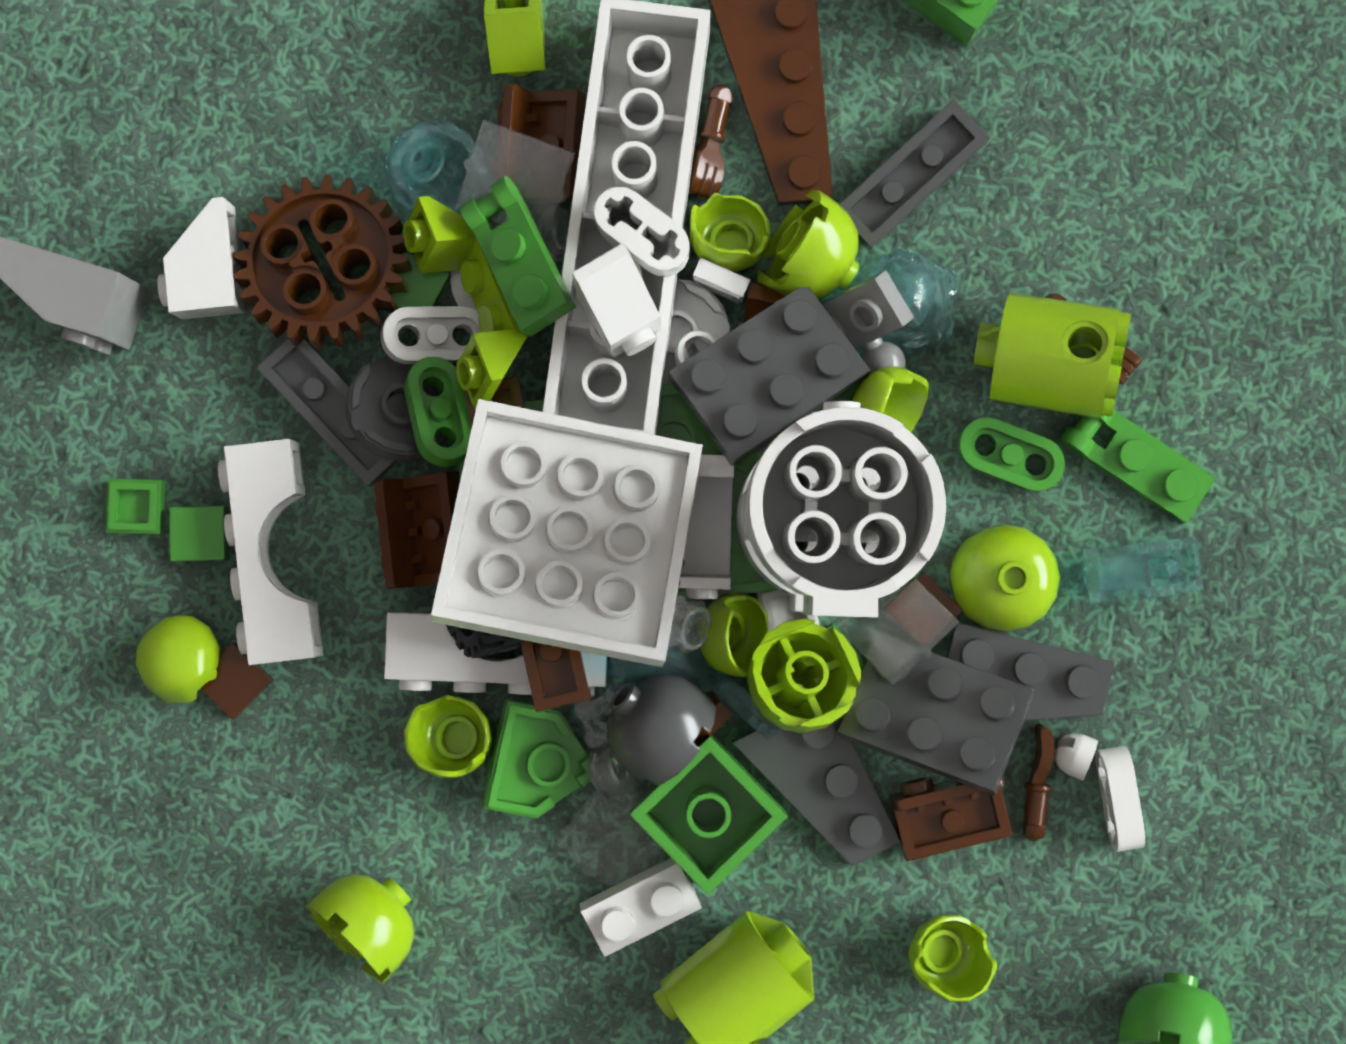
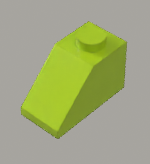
(515, 36)

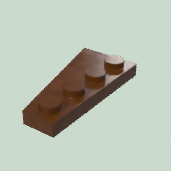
(781, 87)

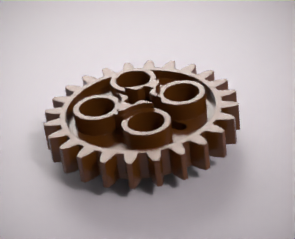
(277, 284)

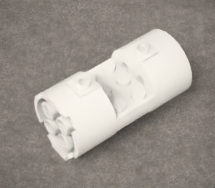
(864, 517)

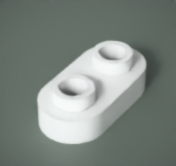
(433, 331)

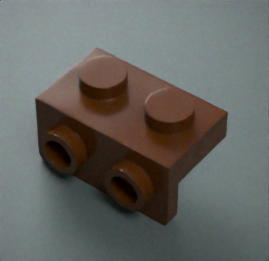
(548, 116)
(415, 526)
(946, 817)

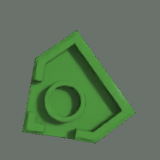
(532, 761)

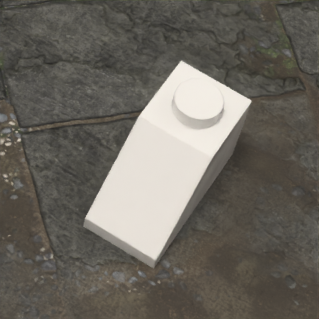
(202, 267)
(617, 302)

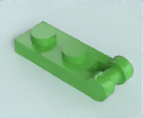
(518, 257)
(1141, 464)

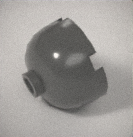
(656, 726)

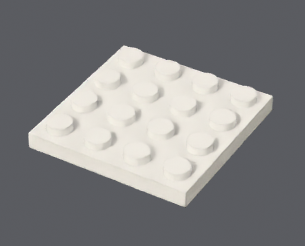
(568, 533)

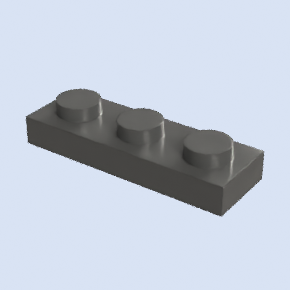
(913, 173)
(320, 399)

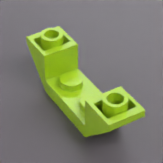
(447, 243)

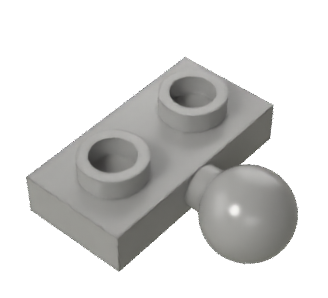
(868, 314)

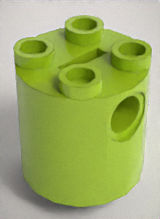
(1055, 355)
(740, 983)

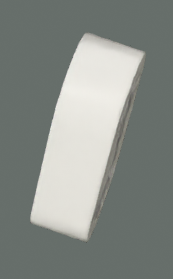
(650, 221)
(1120, 798)

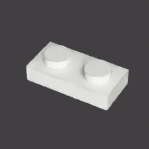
(640, 906)

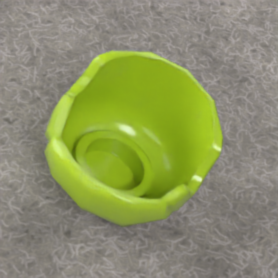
(729, 231)
(894, 393)
(734, 633)
(177, 658)
(447, 750)
(951, 958)

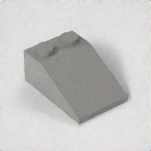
(84, 299)

